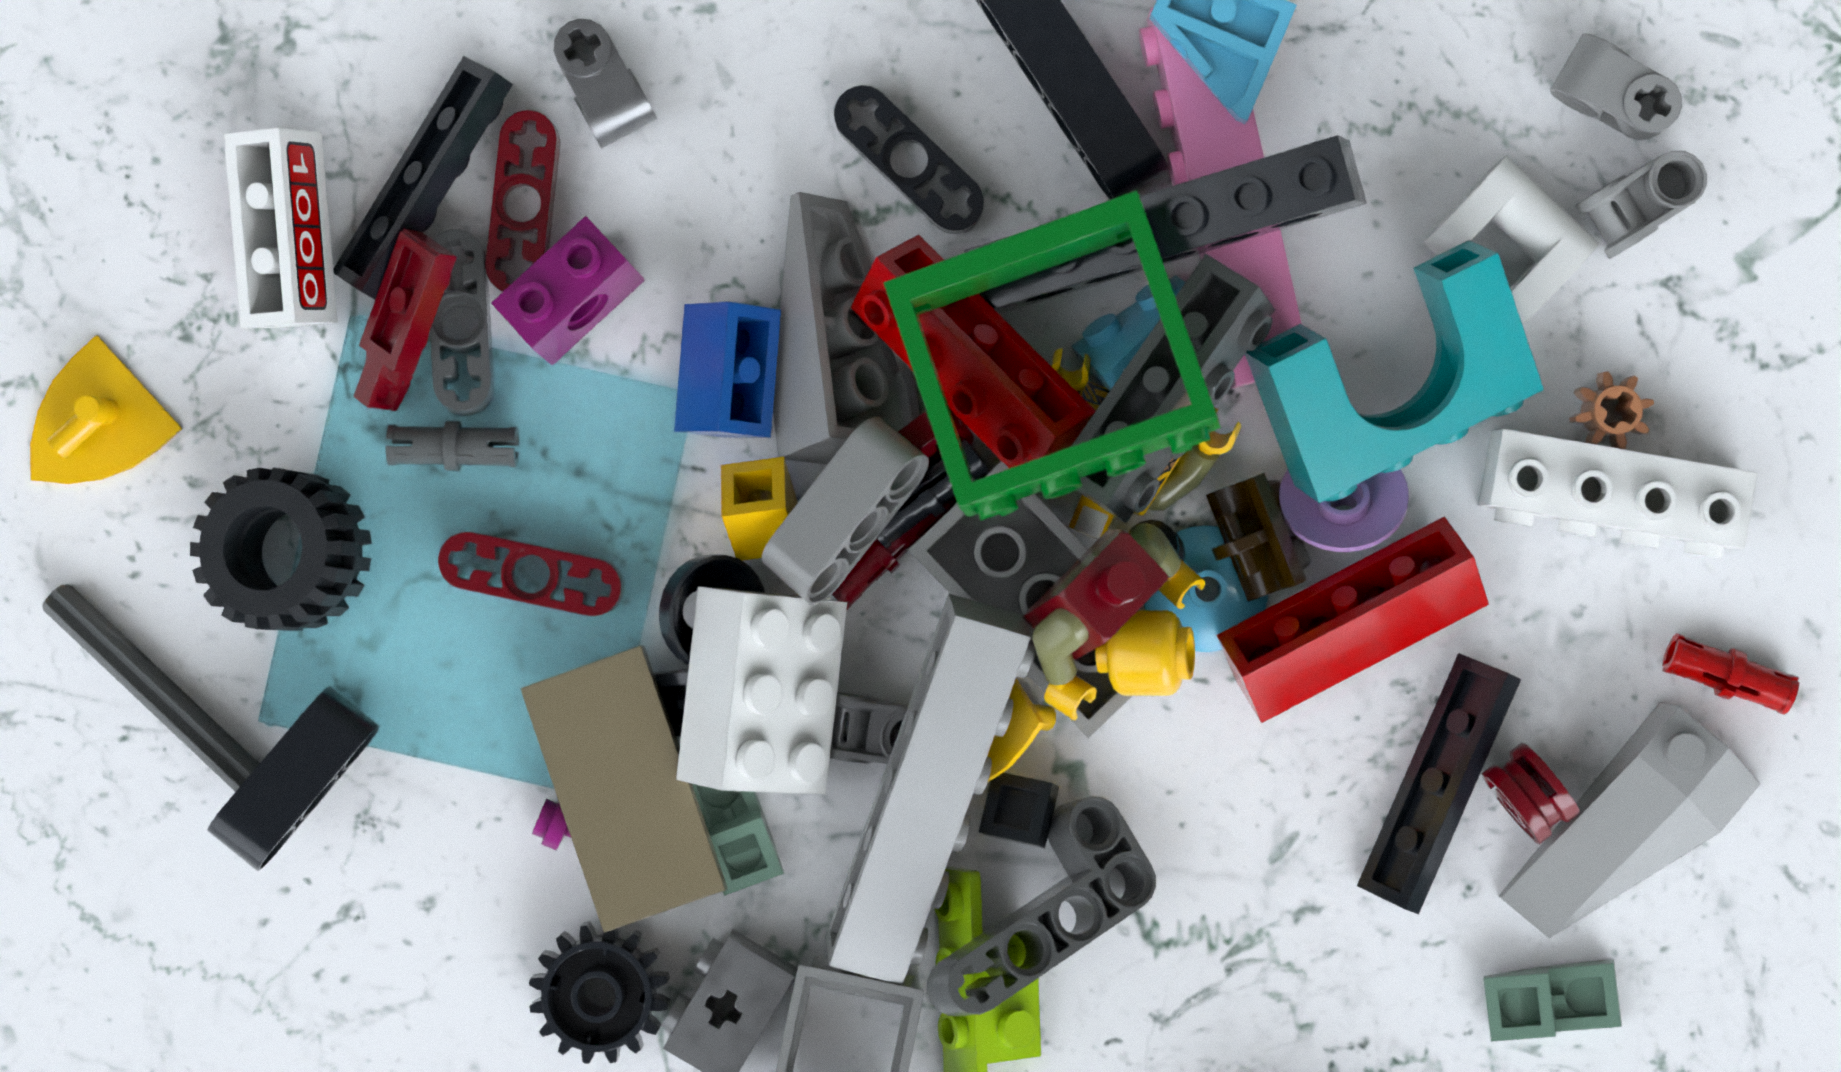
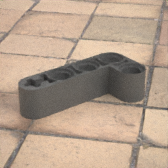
(1038, 921)

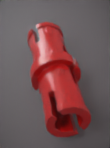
(1730, 674)

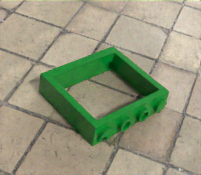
(1011, 260)

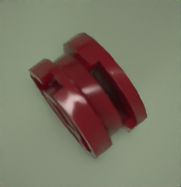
(1524, 797)

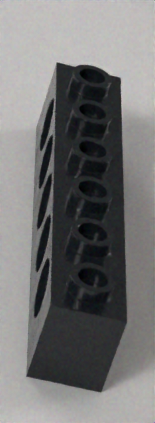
(1208, 216)

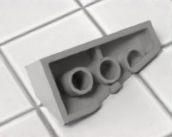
(828, 359)
(1644, 811)

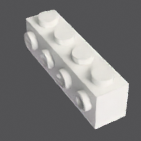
(1617, 490)

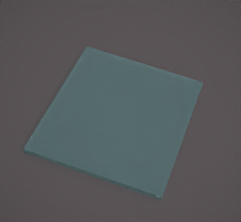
(449, 662)

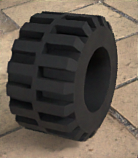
(234, 541)

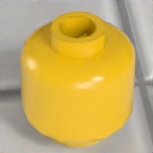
(1148, 655)

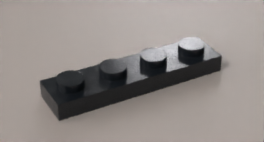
(424, 172)
(1438, 783)

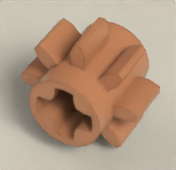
(1629, 407)

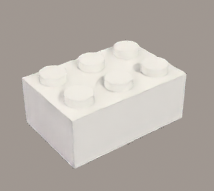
(761, 692)

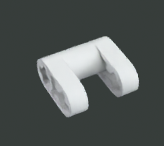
(1530, 220)

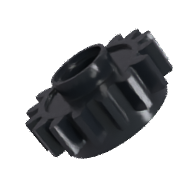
(579, 1021)

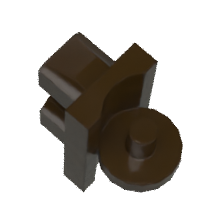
(1257, 537)

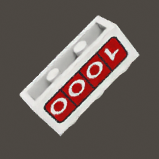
(280, 228)

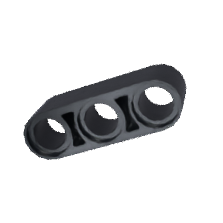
(293, 778)

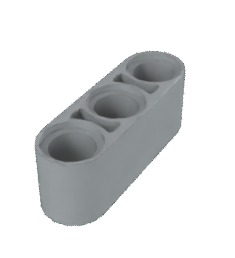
(845, 510)

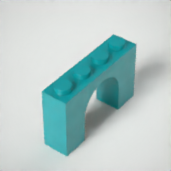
(1477, 373)

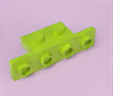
(1010, 1028)

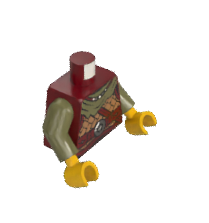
(1097, 600)

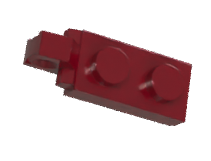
(402, 318)

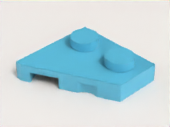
(1226, 43)
(1116, 339)

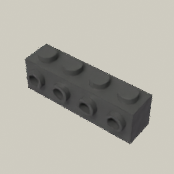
(1223, 321)

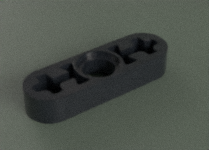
(865, 138)

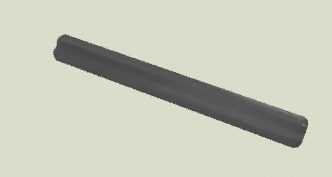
(150, 685)

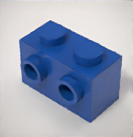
(727, 370)

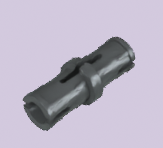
(452, 445)

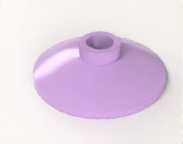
(1375, 514)

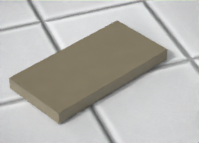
(619, 790)

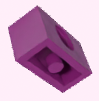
(568, 291)

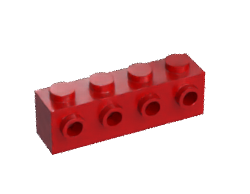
(983, 365)
(1353, 619)

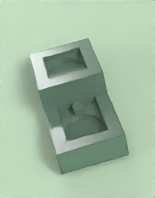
(739, 837)
(1552, 1000)

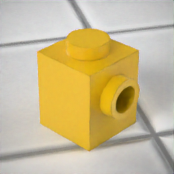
(755, 503)

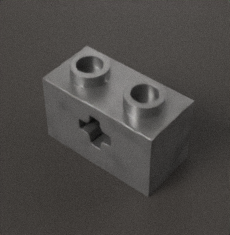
(747, 971)

